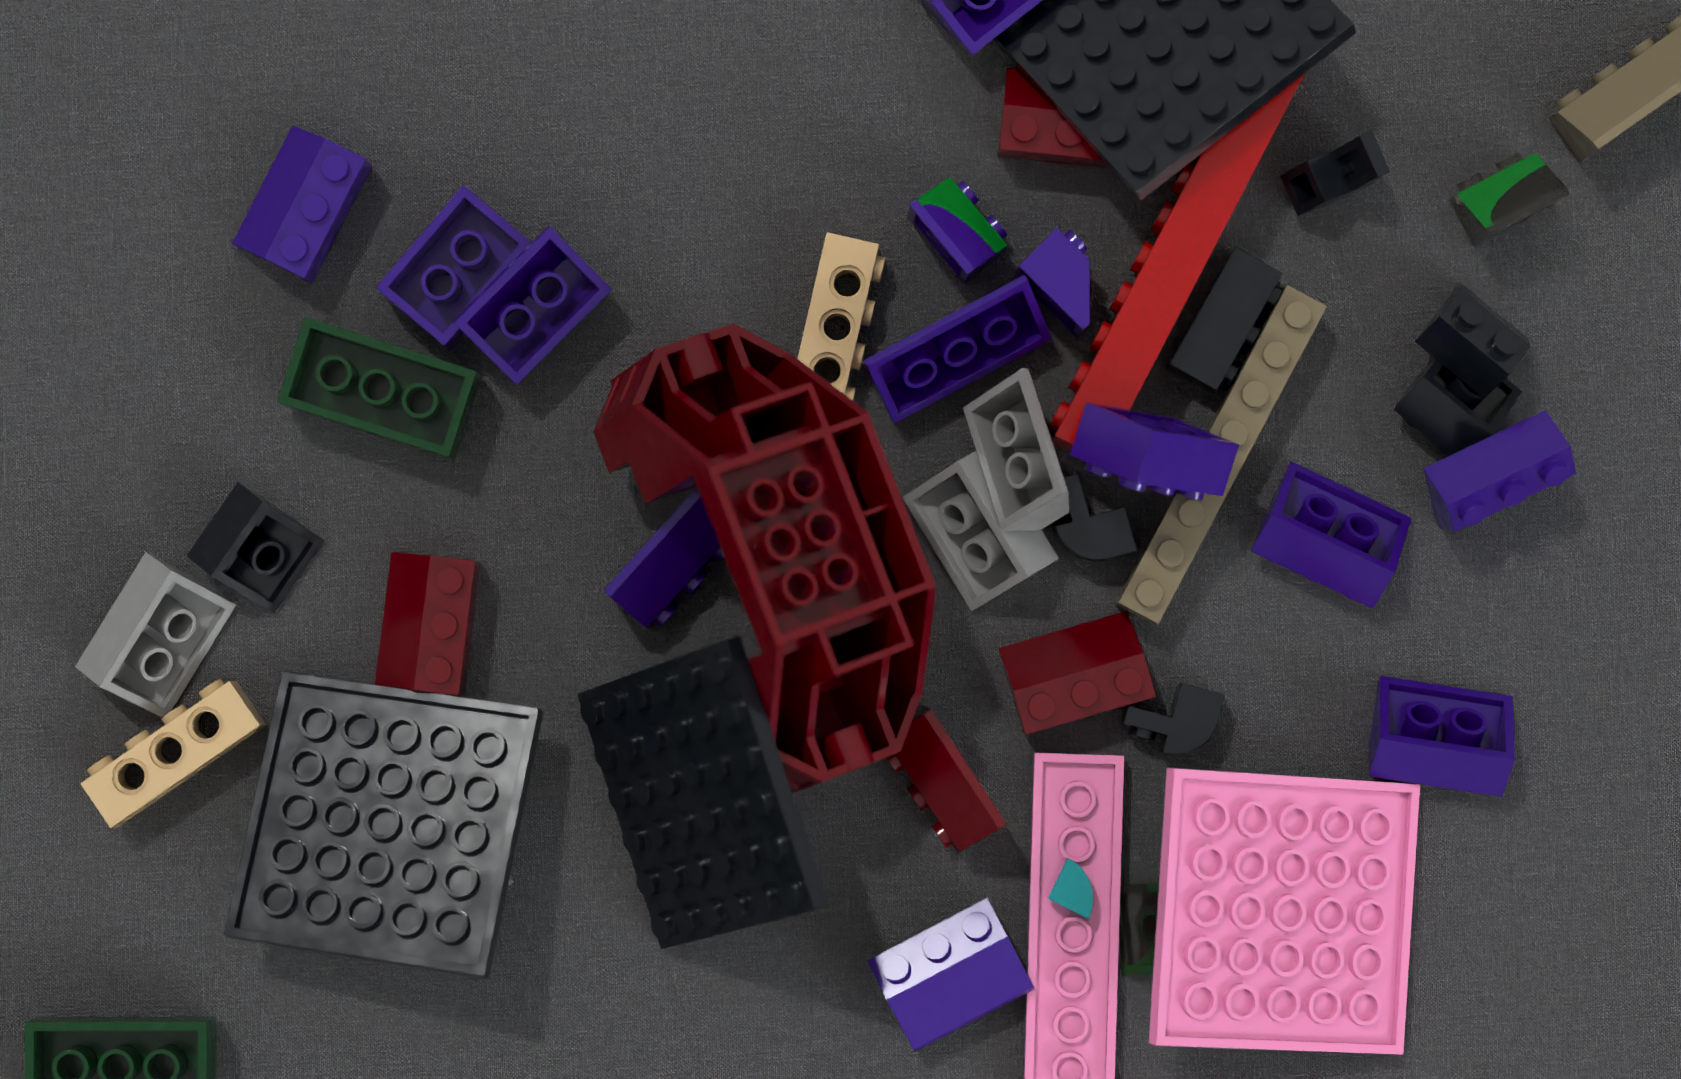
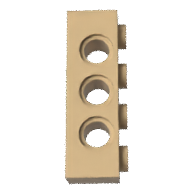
(840, 257)
(107, 781)

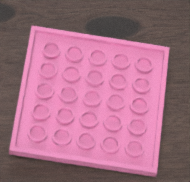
(1284, 912)

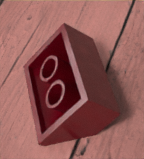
(1037, 130)
(427, 623)
(1076, 672)
(945, 784)

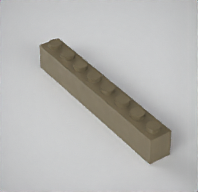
(1238, 420)

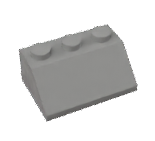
(1017, 455)
(967, 537)
(155, 636)

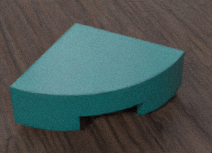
(1073, 889)

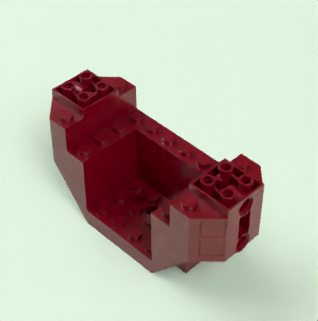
(804, 530)

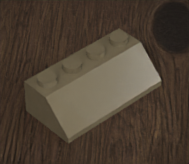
(1621, 94)

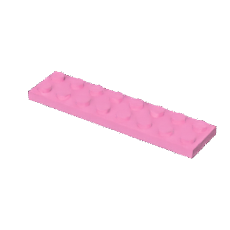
(1068, 955)

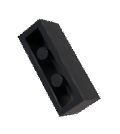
(1226, 321)

